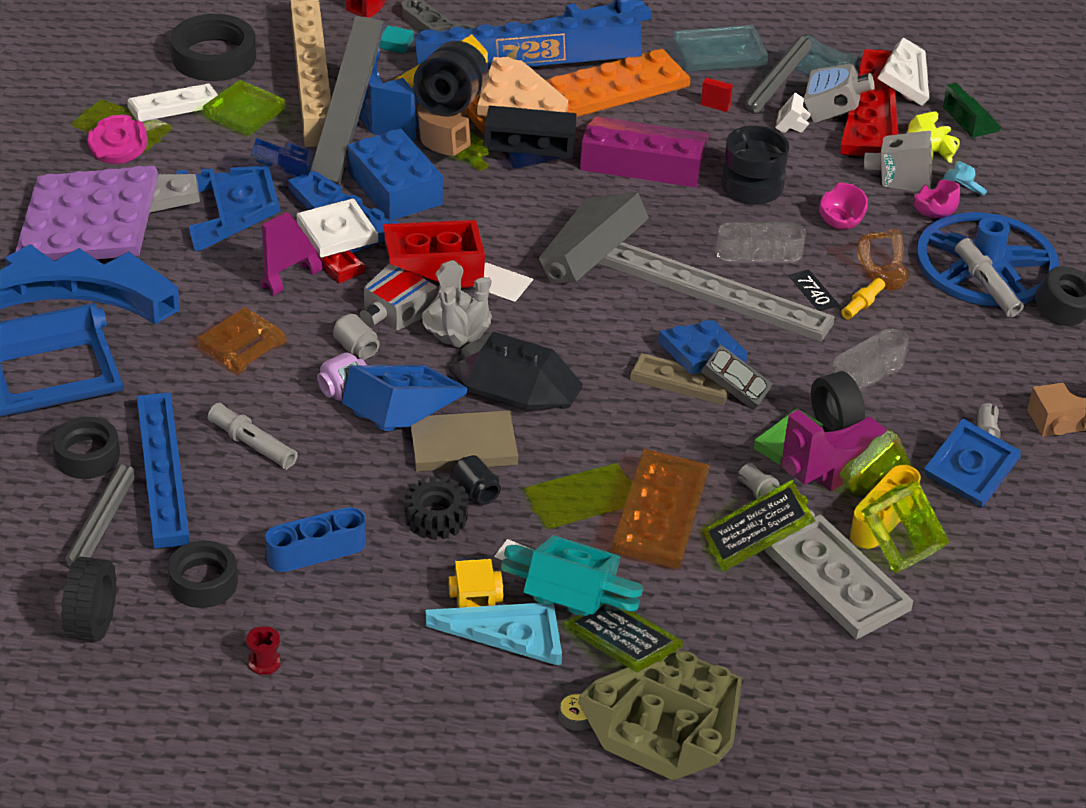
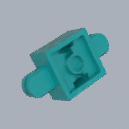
(572, 576)

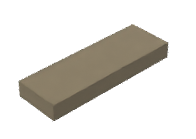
(674, 378)

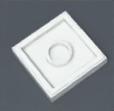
(337, 227)

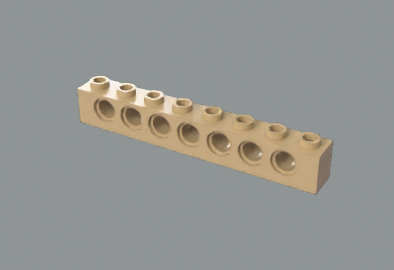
(310, 68)

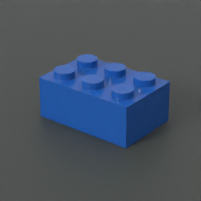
(395, 174)

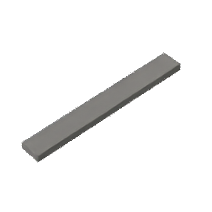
(720, 291)

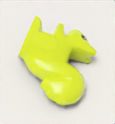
(941, 143)

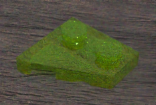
(874, 463)

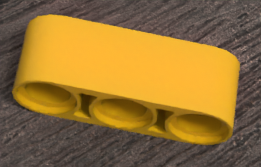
(860, 531)

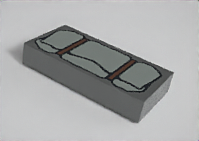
(737, 377)

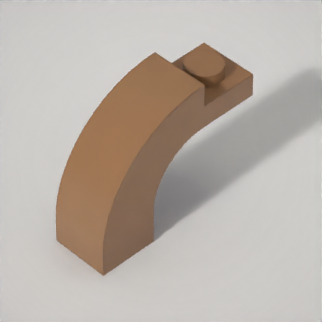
(443, 133)

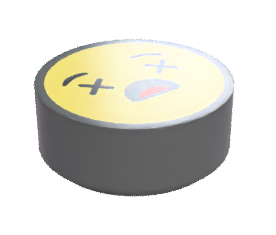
(571, 714)

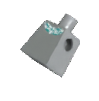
(903, 161)

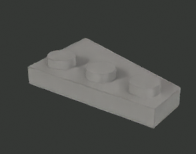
(175, 191)

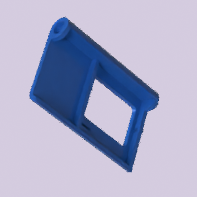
(54, 332)

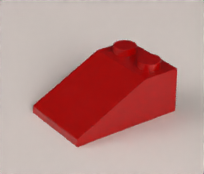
(428, 245)

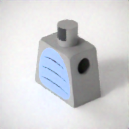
(835, 91)

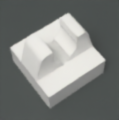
(793, 115)

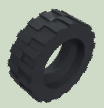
(89, 598)

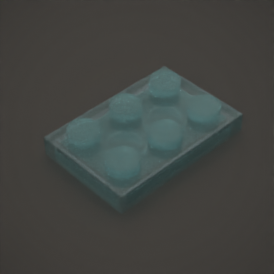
(720, 48)

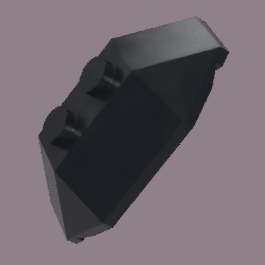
(516, 373)

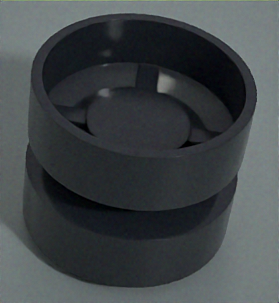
(451, 78)
(755, 164)

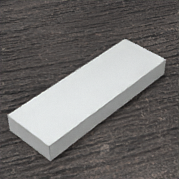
(171, 102)

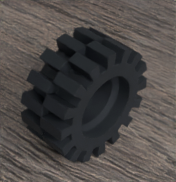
(431, 521)

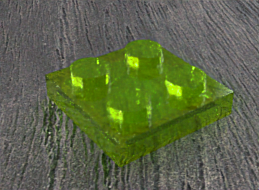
(244, 107)

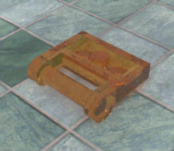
(236, 333)

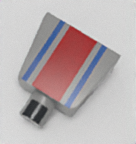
(396, 298)

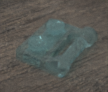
(824, 56)

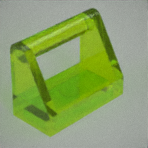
(917, 520)

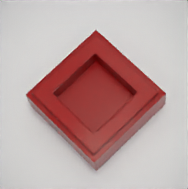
(716, 94)

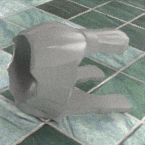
(454, 314)

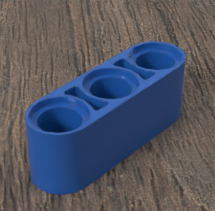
(315, 539)

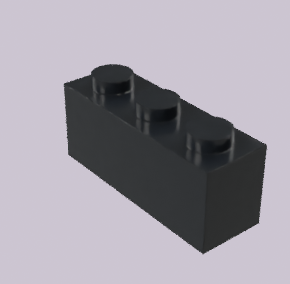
(530, 131)

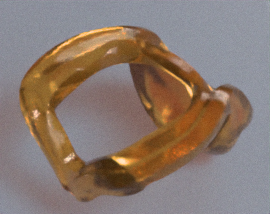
(894, 274)

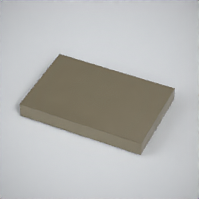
(445, 439)

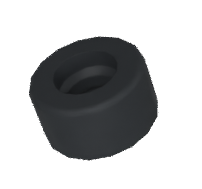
(1063, 296)

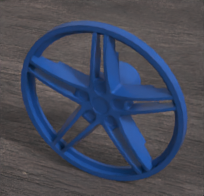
(991, 241)

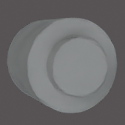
(356, 336)

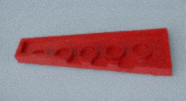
(875, 112)

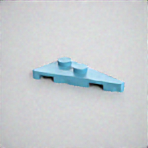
(515, 628)

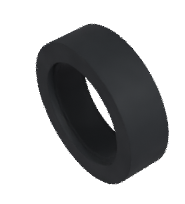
(213, 66)

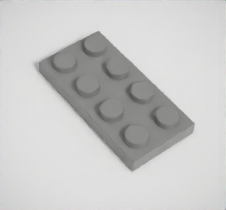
(840, 578)

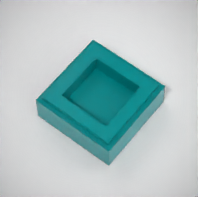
(396, 39)

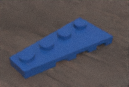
(319, 191)

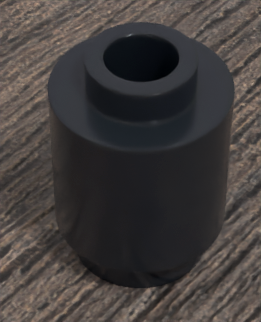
(477, 479)

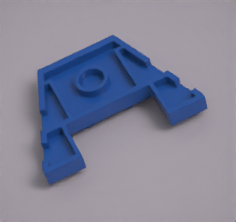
(242, 200)

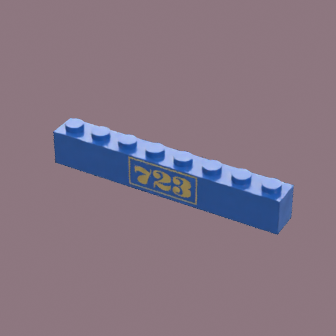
(546, 41)

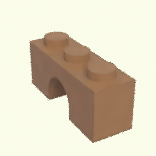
(1057, 410)

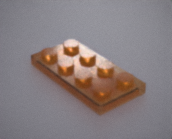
(661, 509)

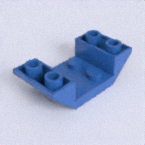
(389, 106)

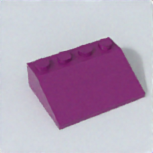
(643, 151)

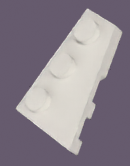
(907, 72)

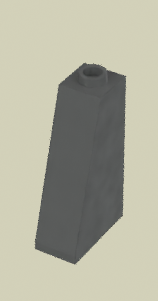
(591, 235)

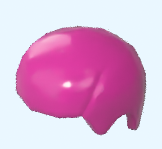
(939, 201)
(843, 206)

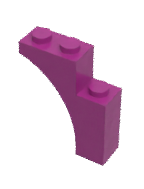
(822, 455)

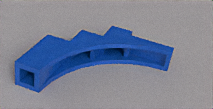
(78, 276)

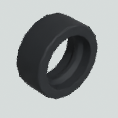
(837, 401)
(86, 465)
(205, 593)

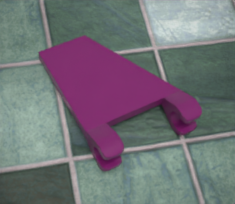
(283, 247)

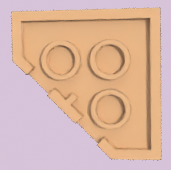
(518, 86)

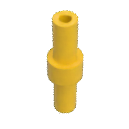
(863, 298)

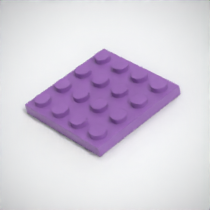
(91, 211)

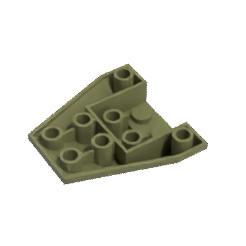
(667, 716)

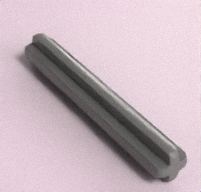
(778, 75)
(101, 514)

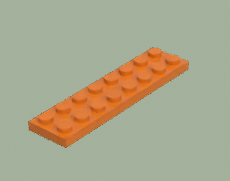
(611, 84)

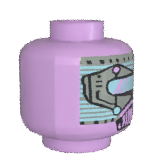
(335, 373)

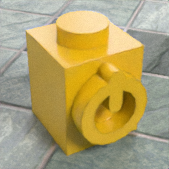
(476, 584)

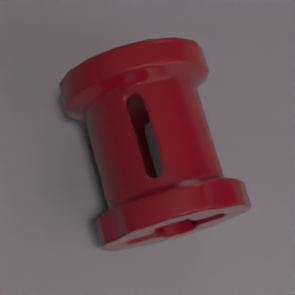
(263, 646)

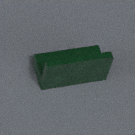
(968, 112)

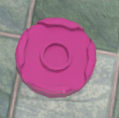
(117, 139)

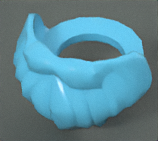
(964, 175)

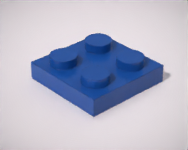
(696, 343)
(972, 463)

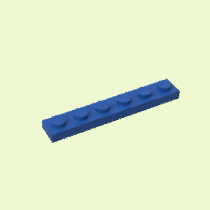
(163, 471)

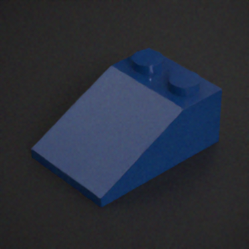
(398, 393)

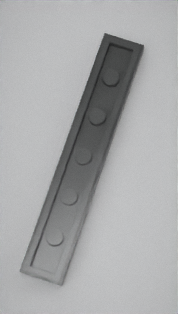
(348, 97)

